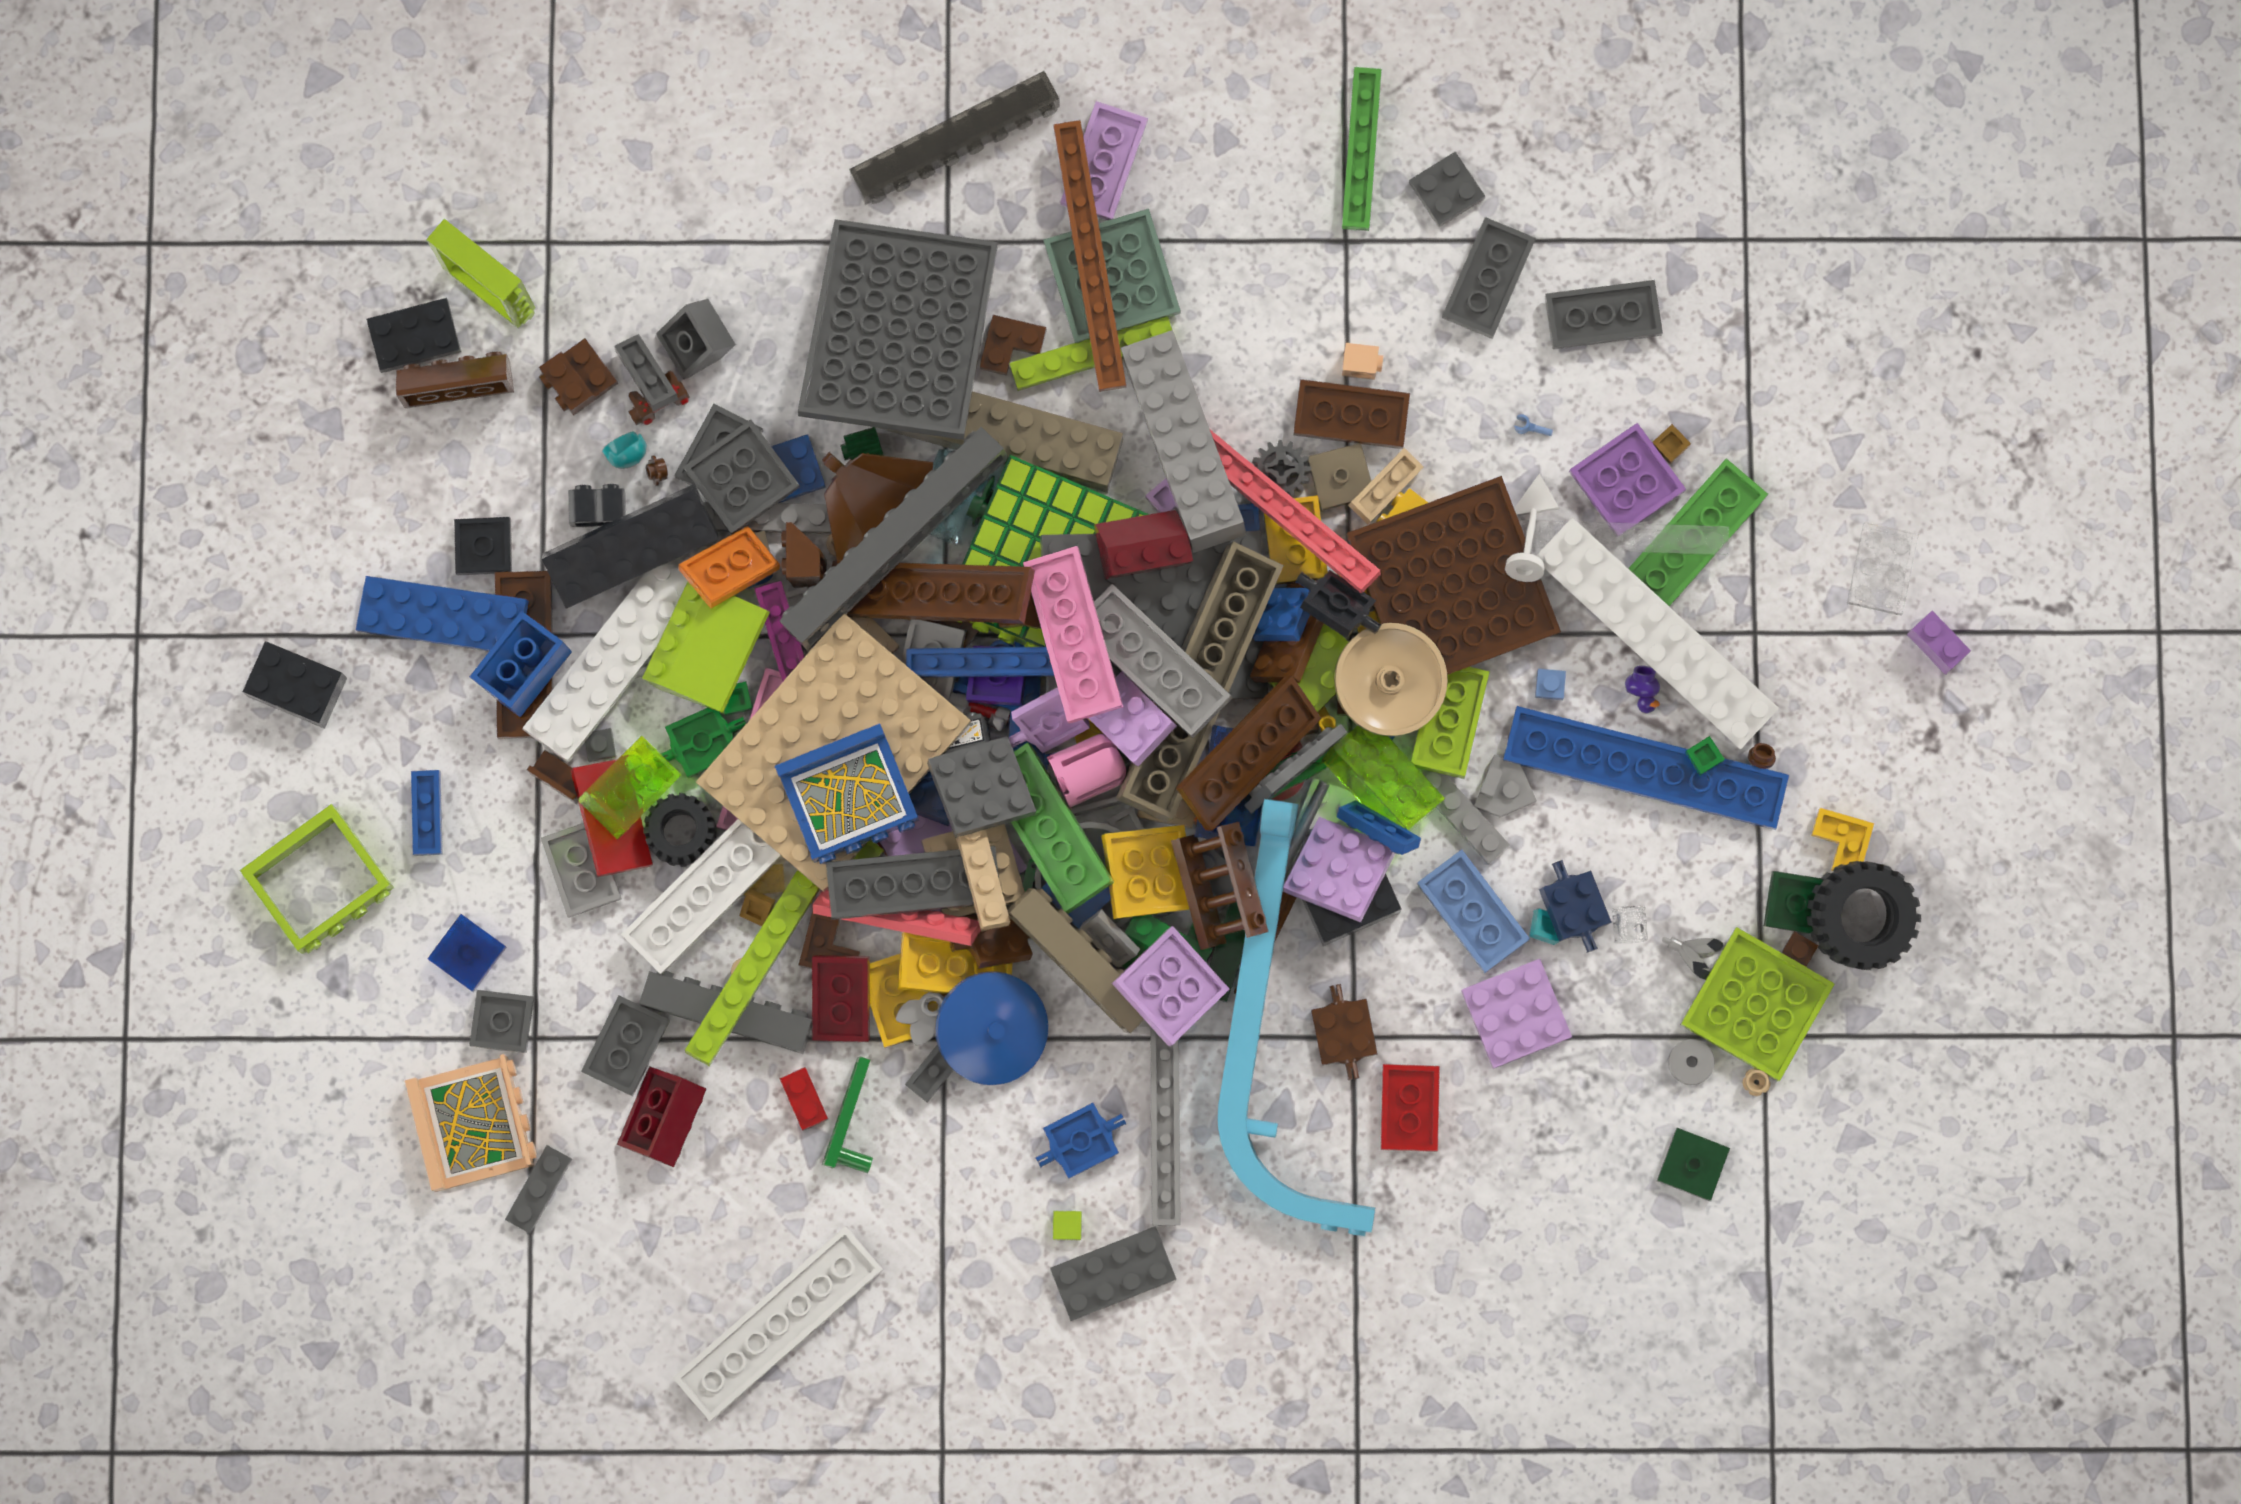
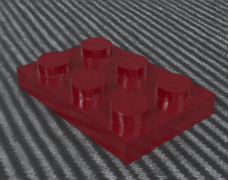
(841, 998)

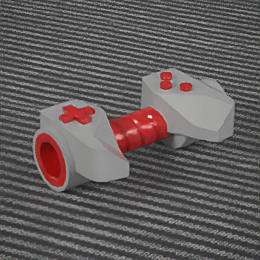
(997, 717)

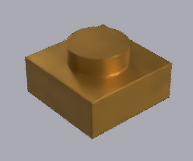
(1671, 443)
(756, 907)

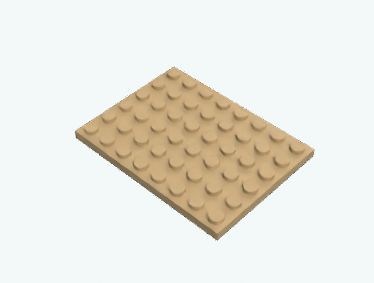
(831, 694)

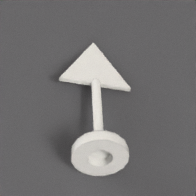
(1536, 499)

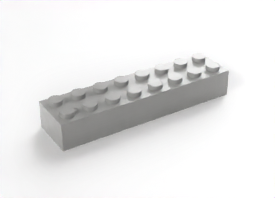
(1183, 441)

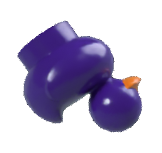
(1644, 685)

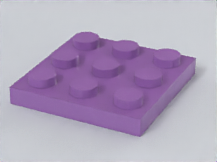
(1627, 478)

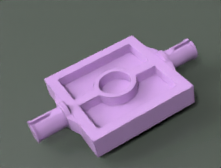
(1045, 723)

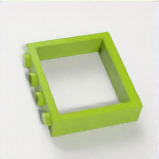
(481, 273)
(291, 843)

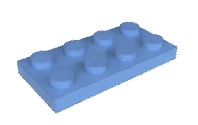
(1473, 911)

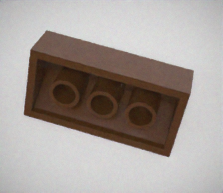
(454, 380)

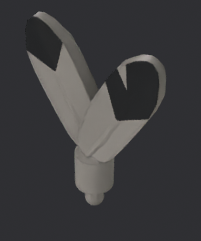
(1689, 952)

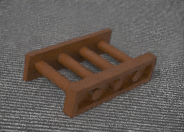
(1199, 892)

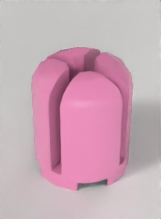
(1088, 769)

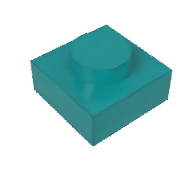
(1542, 927)

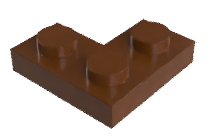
(1006, 336)
(821, 940)

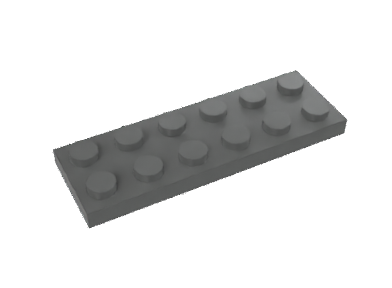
(898, 884)

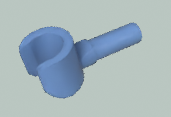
(1531, 427)

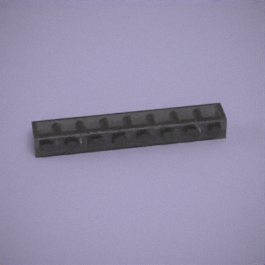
(954, 138)

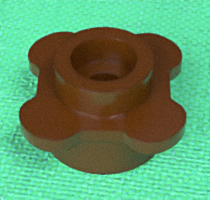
(656, 470)

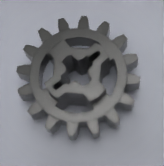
(1291, 469)

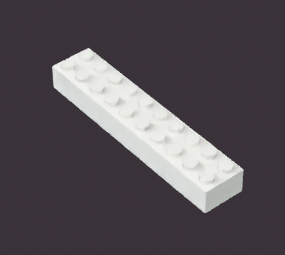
(1656, 633)

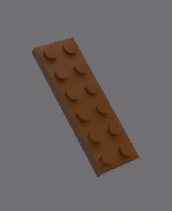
(537, 589)
(1248, 753)

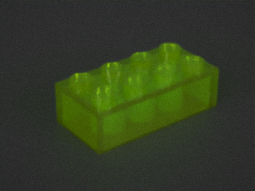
(1383, 777)

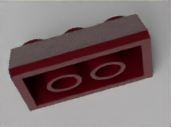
(1143, 544)
(661, 1116)

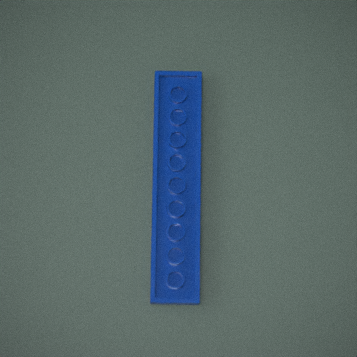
(1644, 768)

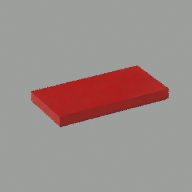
(608, 853)

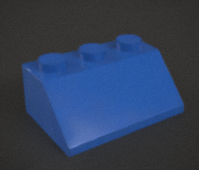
(521, 663)

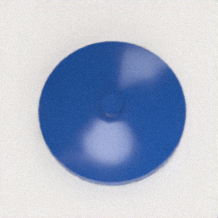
(992, 1028)

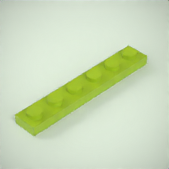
(1076, 356)

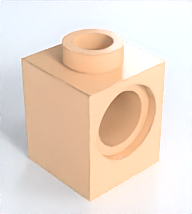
(1361, 361)

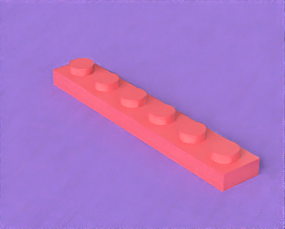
(922, 923)

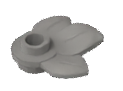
(921, 1019)

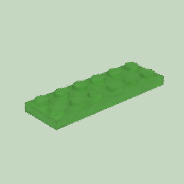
(1723, 501)
(1057, 838)

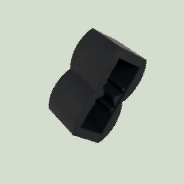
(596, 506)

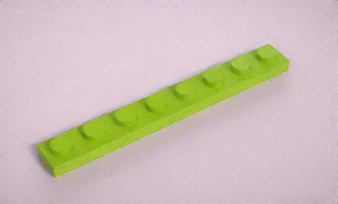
(752, 969)

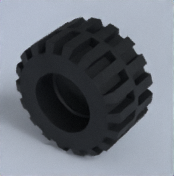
(663, 812)

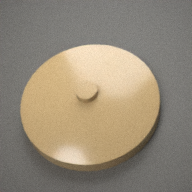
(1390, 679)

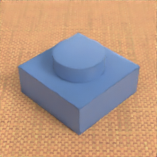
(1550, 684)

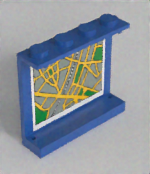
(847, 794)

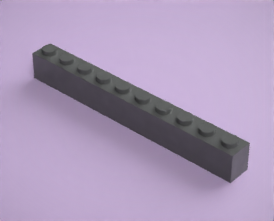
(894, 538)

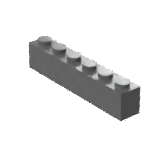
(758, 1021)

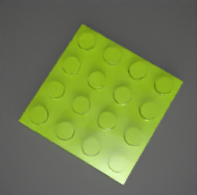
(1757, 1004)

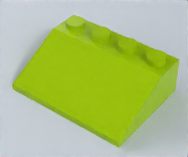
(705, 649)

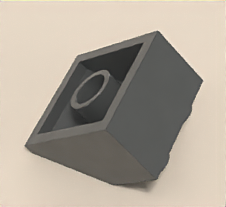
(695, 338)

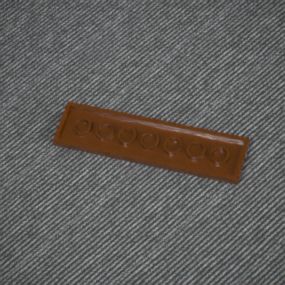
(949, 593)

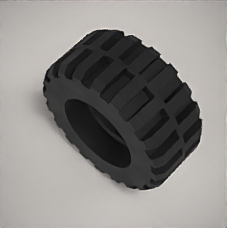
(1899, 921)

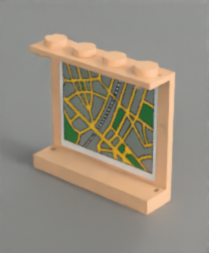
(471, 1123)

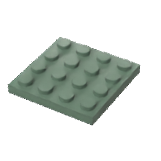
(1135, 273)

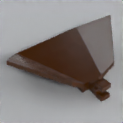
(865, 493)

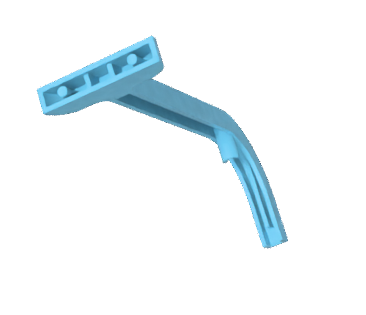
(1233, 1125)

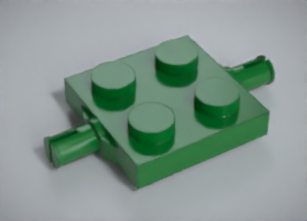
(700, 739)

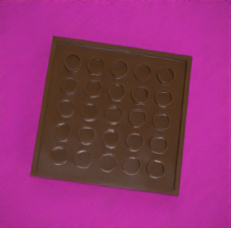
(1449, 575)

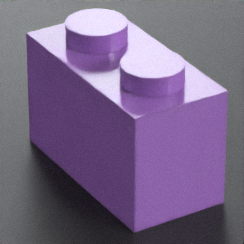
(1938, 642)

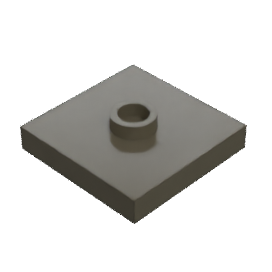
(1339, 475)

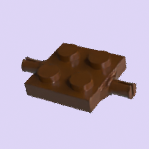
(998, 945)
(1344, 1032)

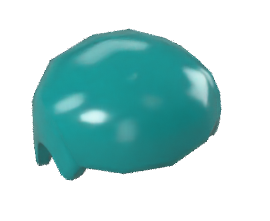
(625, 450)

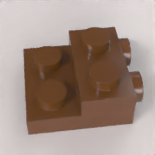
(577, 377)

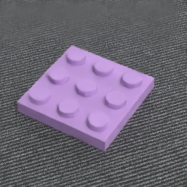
(1339, 869)
(1170, 986)
(1516, 1013)

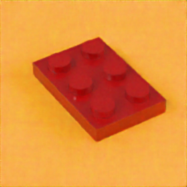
(1410, 1107)

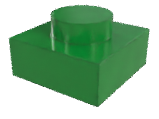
(739, 700)
(1704, 755)

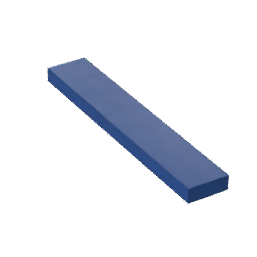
(979, 662)

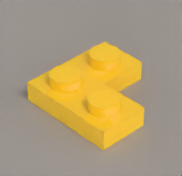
(1849, 833)

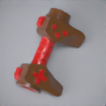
(642, 411)

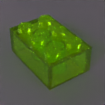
(629, 787)

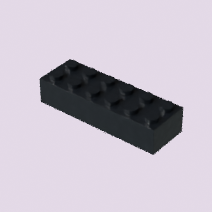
(630, 546)

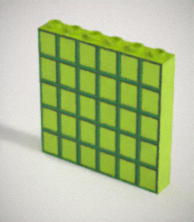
(1022, 509)

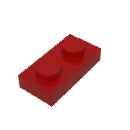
(804, 1098)

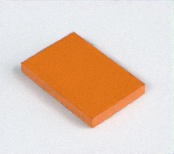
(729, 567)

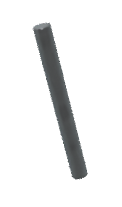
(1306, 822)

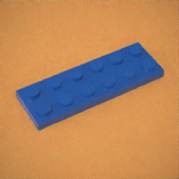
(436, 613)

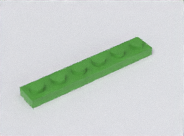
(1361, 148)

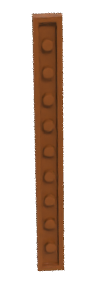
(1089, 256)

